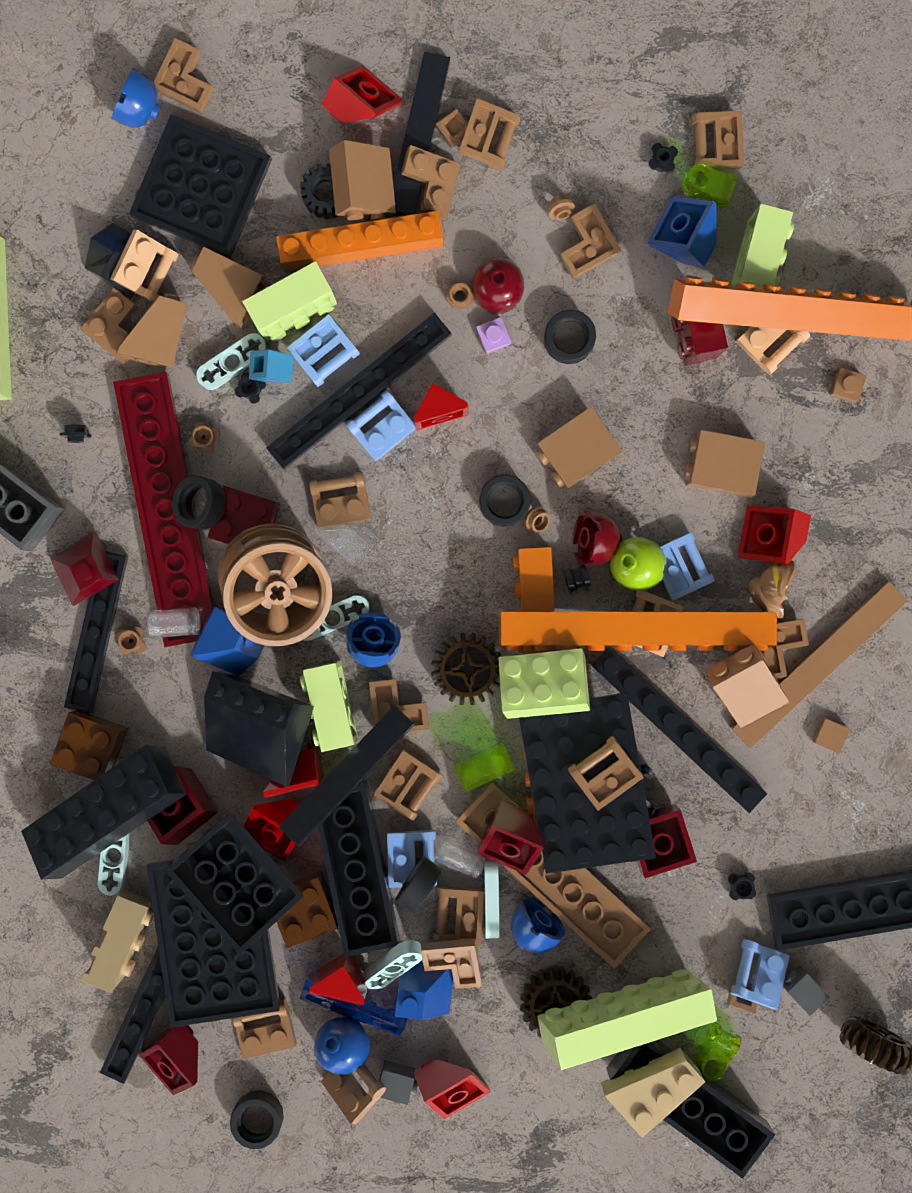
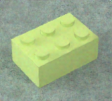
(763, 246)
(290, 302)
(544, 683)
(331, 705)

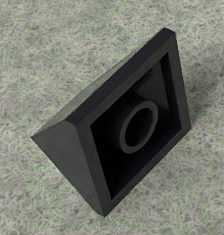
(105, 252)

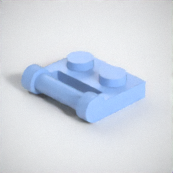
(319, 342)
(385, 433)
(676, 575)
(402, 853)
(767, 978)

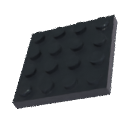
(200, 186)

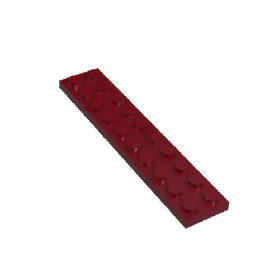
(156, 470)

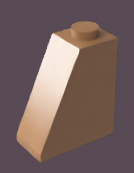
(227, 283)
(156, 334)

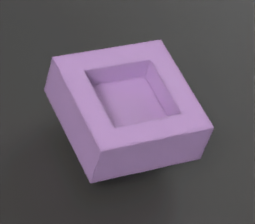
(493, 335)

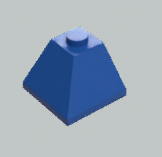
(687, 231)
(224, 646)
(424, 993)

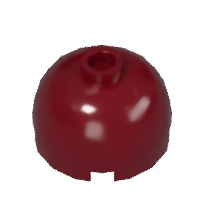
(497, 285)
(596, 538)

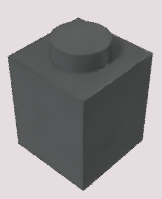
(804, 990)
(398, 1081)

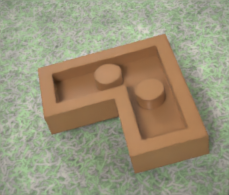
(175, 77)
(437, 173)
(596, 245)
(106, 322)
(789, 635)
(385, 696)
(455, 955)

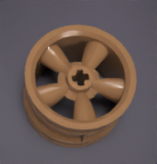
(278, 626)

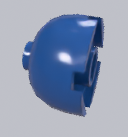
(136, 101)
(372, 640)
(534, 928)
(341, 1045)

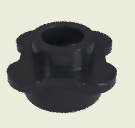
(657, 163)
(242, 389)
(75, 433)
(747, 892)

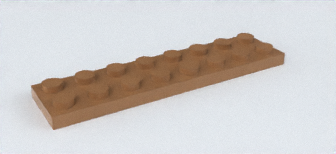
(572, 894)

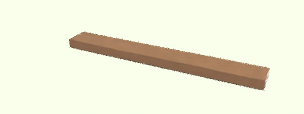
(827, 657)

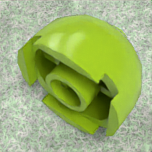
(638, 564)

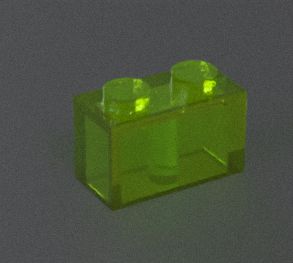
(484, 766)

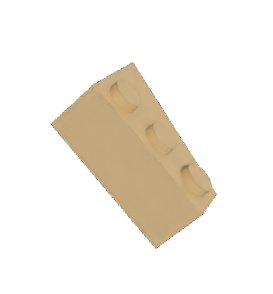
(119, 941)
(653, 1090)

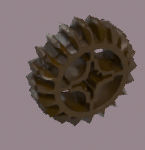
(470, 691)
(552, 980)
(877, 1045)

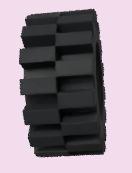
(308, 188)

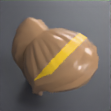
(770, 587)

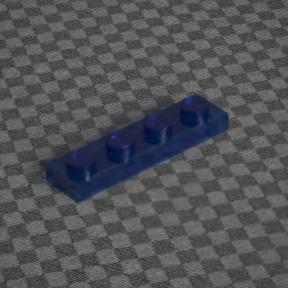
(367, 1013)

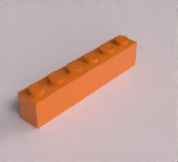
(360, 241)

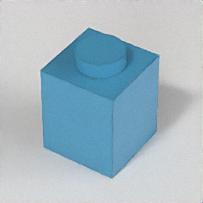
(271, 366)

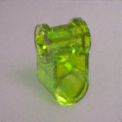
(712, 185)
(717, 1046)

